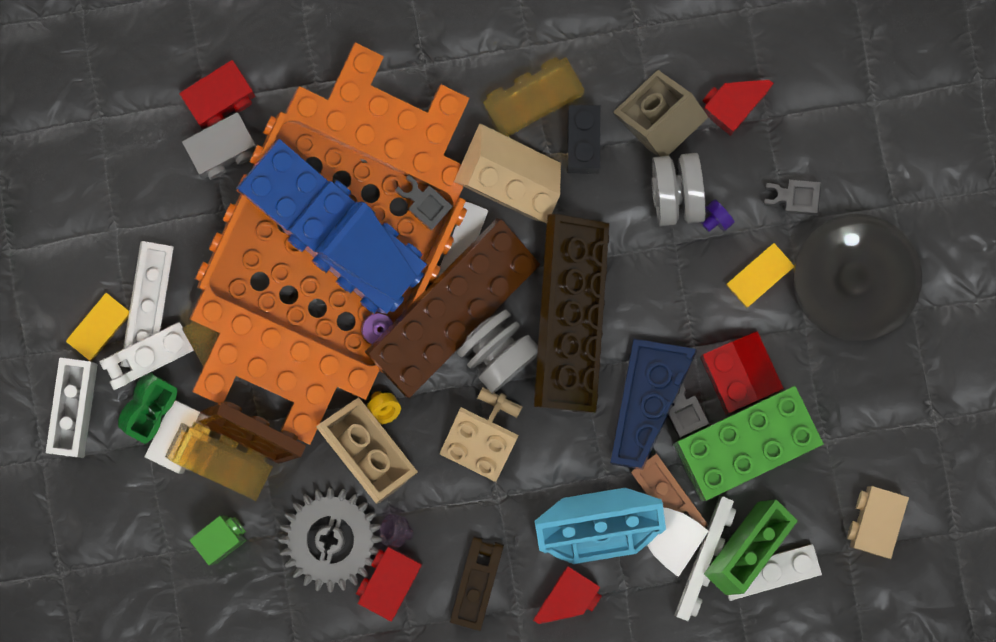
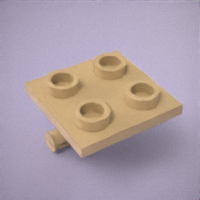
(480, 442)

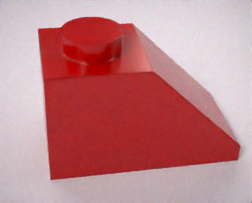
(734, 102)
(568, 597)

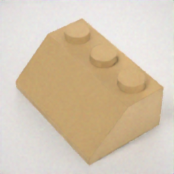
(511, 174)
(367, 450)

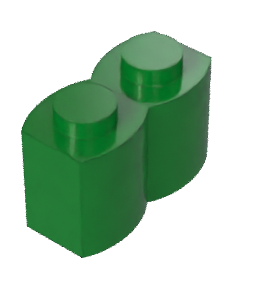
(150, 401)

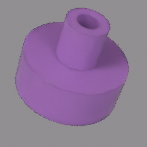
(370, 326)

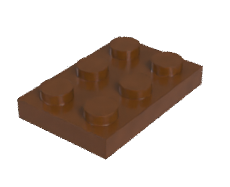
(251, 432)

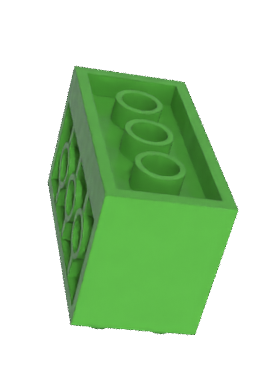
(748, 444)

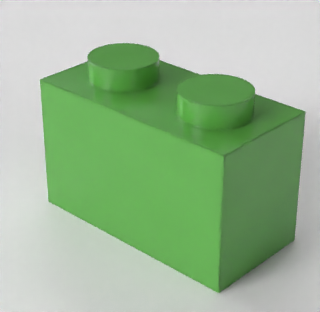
(219, 539)

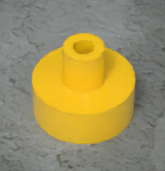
(384, 407)

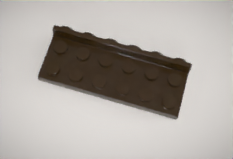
(571, 314)

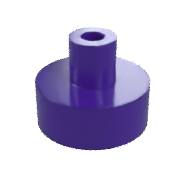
(717, 216)

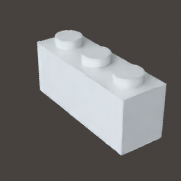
(71, 407)

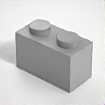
(220, 146)

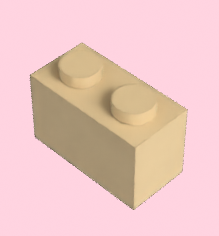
(877, 522)

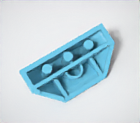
(600, 525)

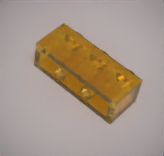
(533, 96)
(219, 460)

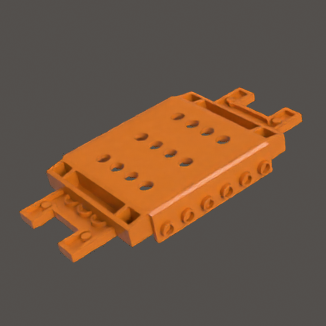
(281, 342)

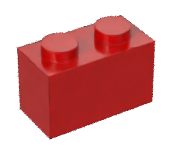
(218, 95)
(389, 582)

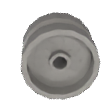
(675, 190)

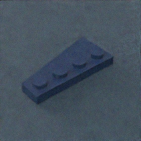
(648, 395)

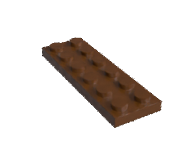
(452, 308)

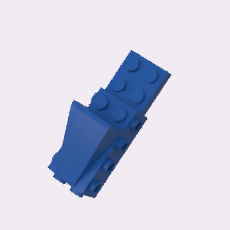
(334, 229)

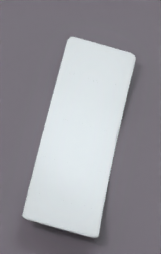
(465, 234)

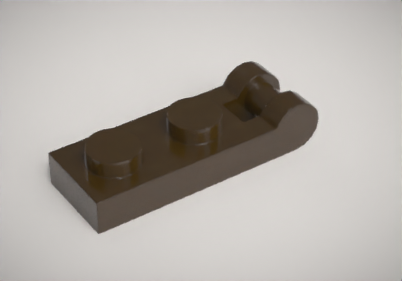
(476, 585)

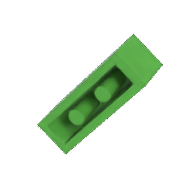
(750, 547)

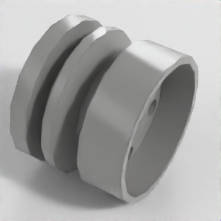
(498, 351)

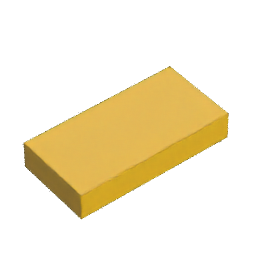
(760, 275)
(98, 327)

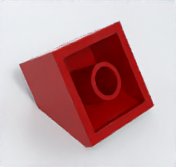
(741, 372)

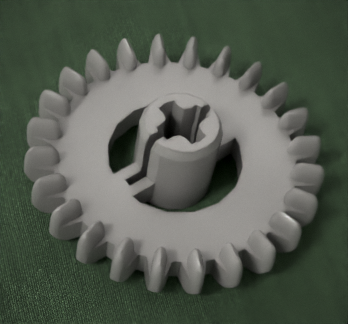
(323, 570)

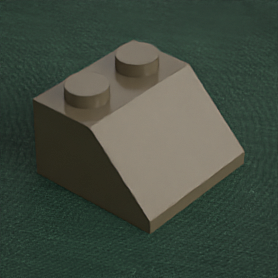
(661, 114)

